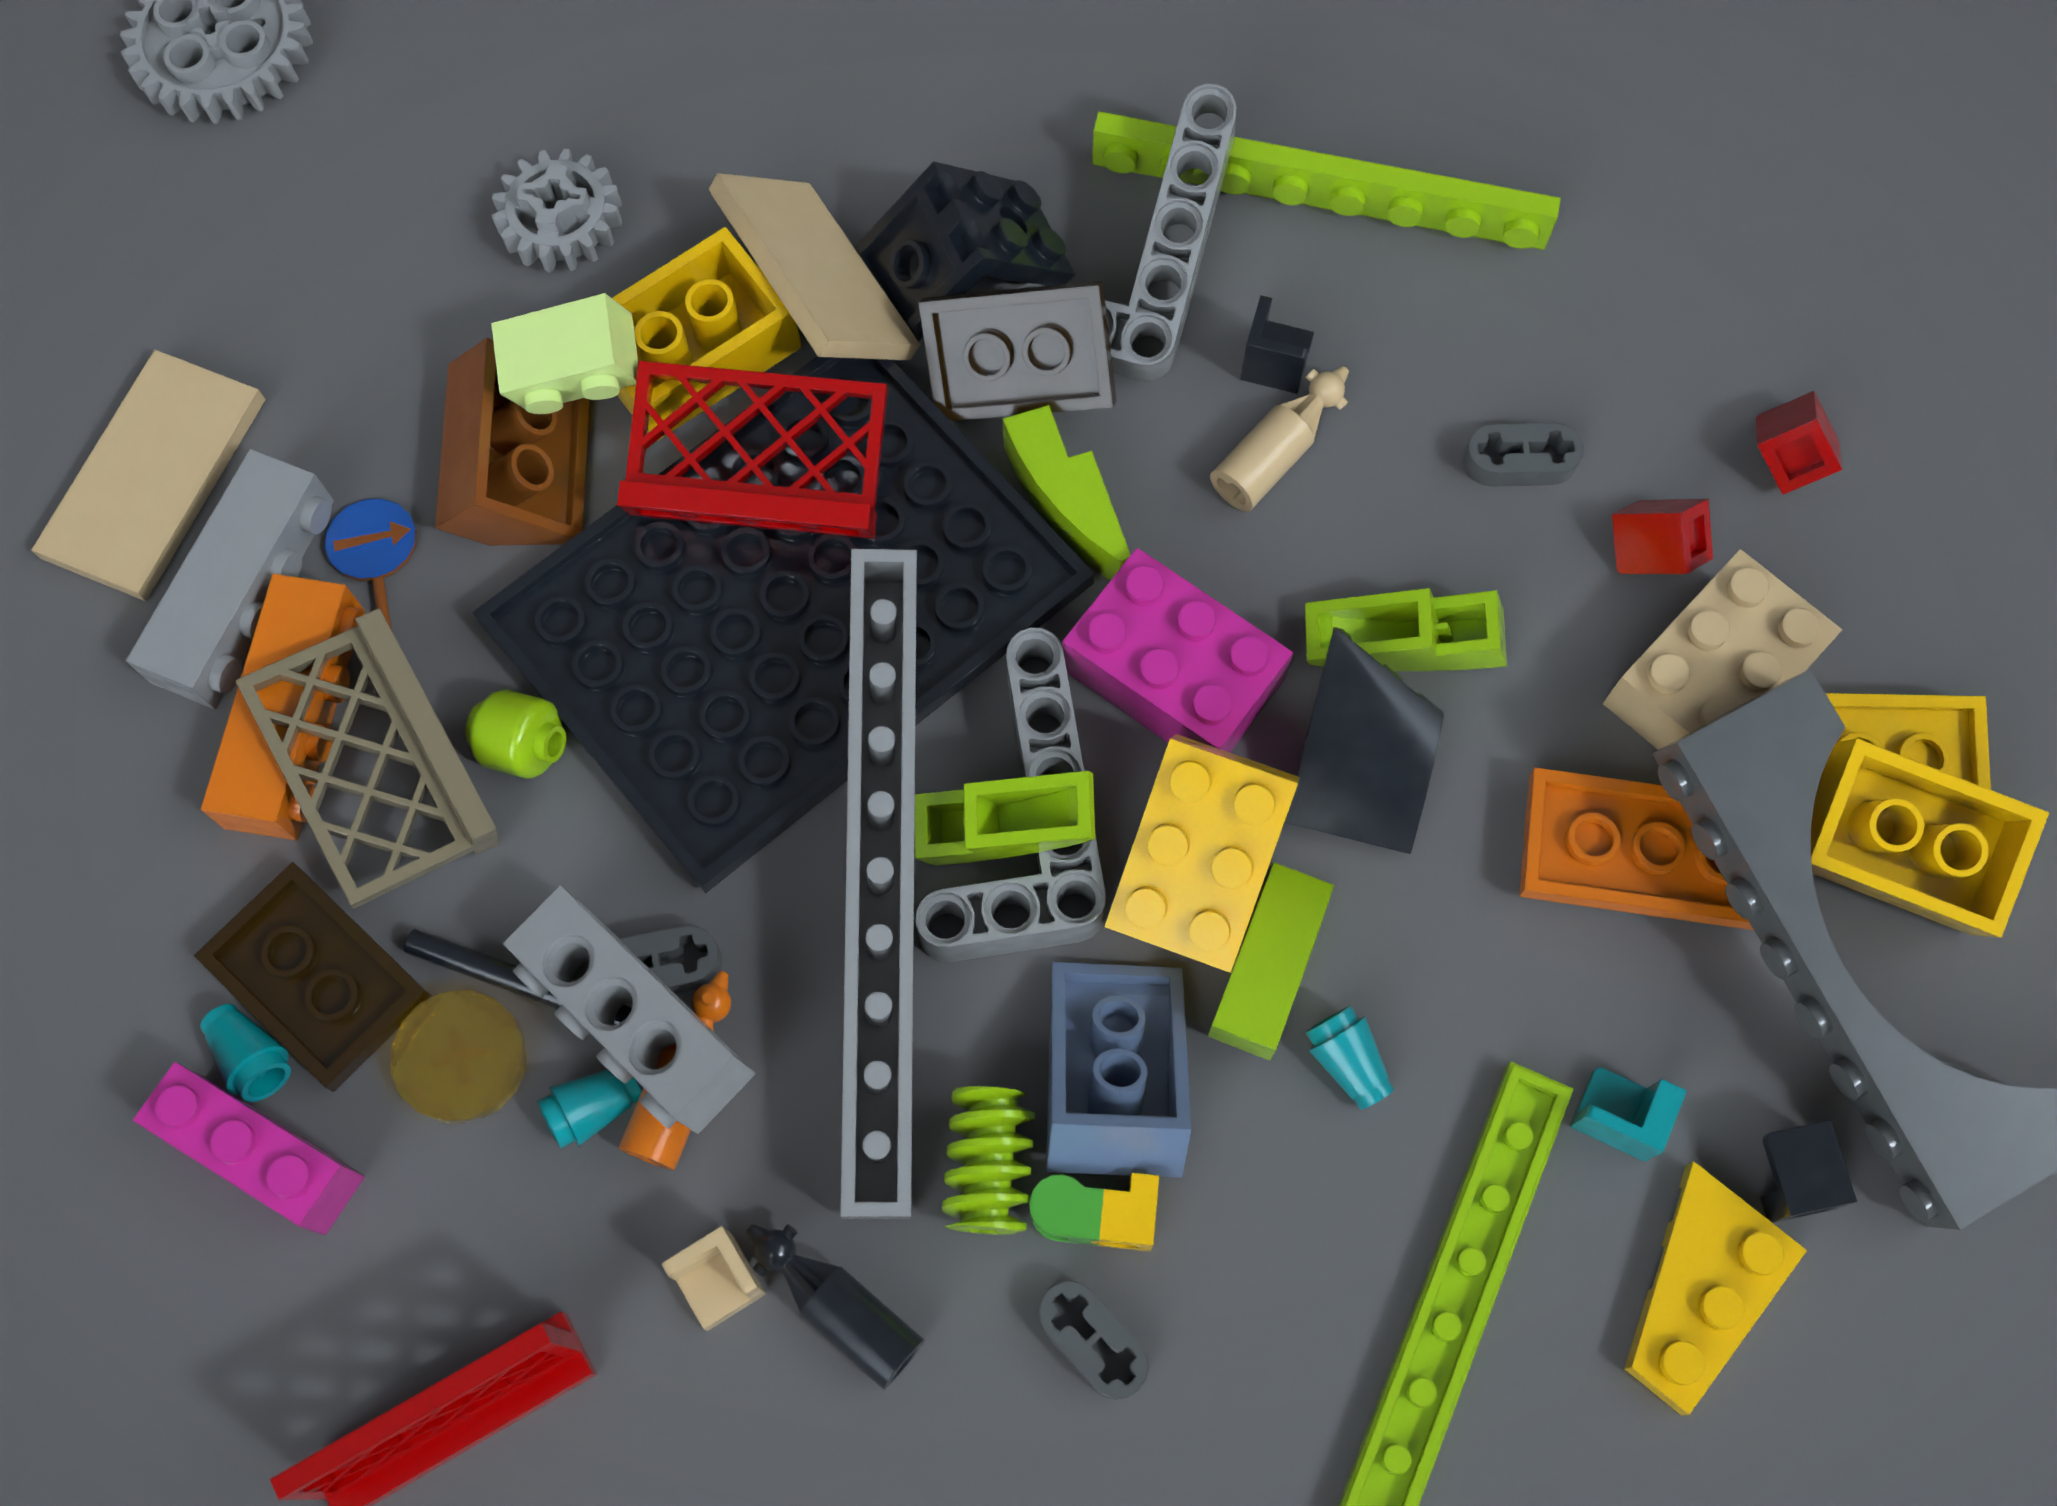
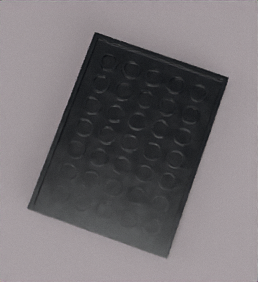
(720, 653)

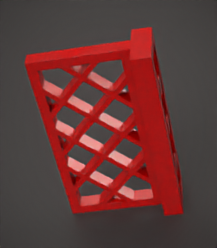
(747, 503)
(443, 1419)

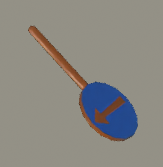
(371, 544)

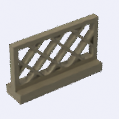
(420, 733)

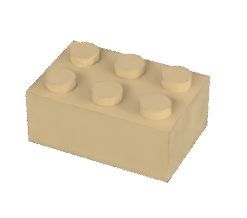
(1720, 652)

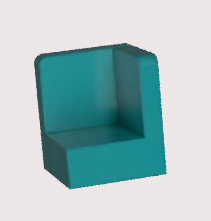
(1628, 1114)

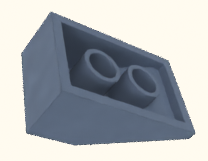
(1117, 1070)

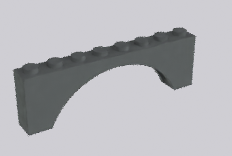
(1751, 798)

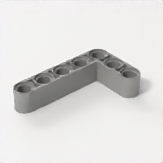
(1167, 260)
(1058, 874)

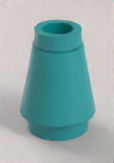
(245, 1054)
(1351, 1056)
(586, 1106)

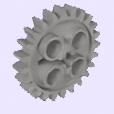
(215, 52)

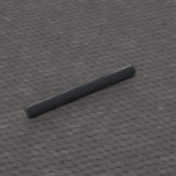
(479, 967)

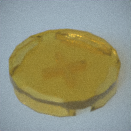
(458, 1057)

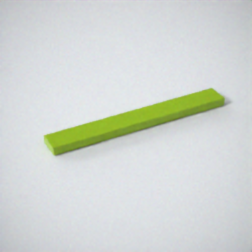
(1458, 1292)

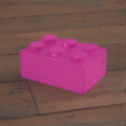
(1174, 656)

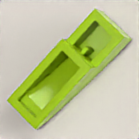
(1065, 490)
(1414, 629)
(1004, 818)
(1271, 962)

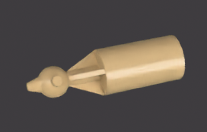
(1277, 442)

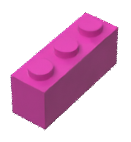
(249, 1149)

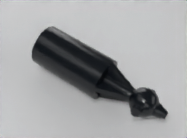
(839, 1307)

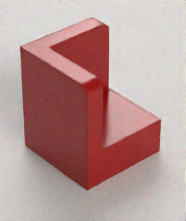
(1798, 443)
(1662, 536)

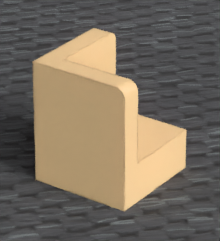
(715, 1277)

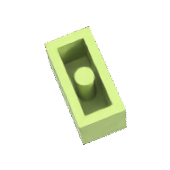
(566, 354)

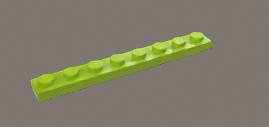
(1340, 184)

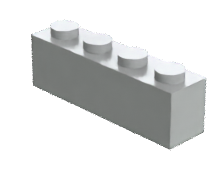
(216, 598)

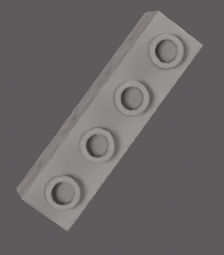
(704, 1068)

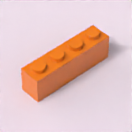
(246, 781)

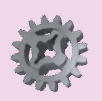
(557, 207)

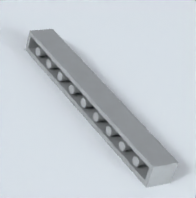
(879, 888)

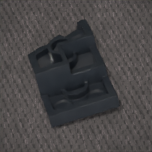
(1365, 752)

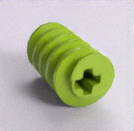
(987, 1160)

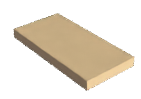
(814, 268)
(149, 475)

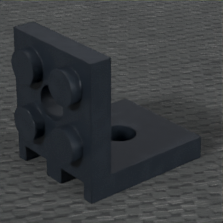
(962, 230)

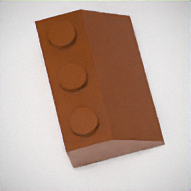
(506, 469)

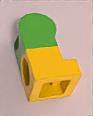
(1096, 1216)

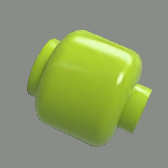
(514, 733)

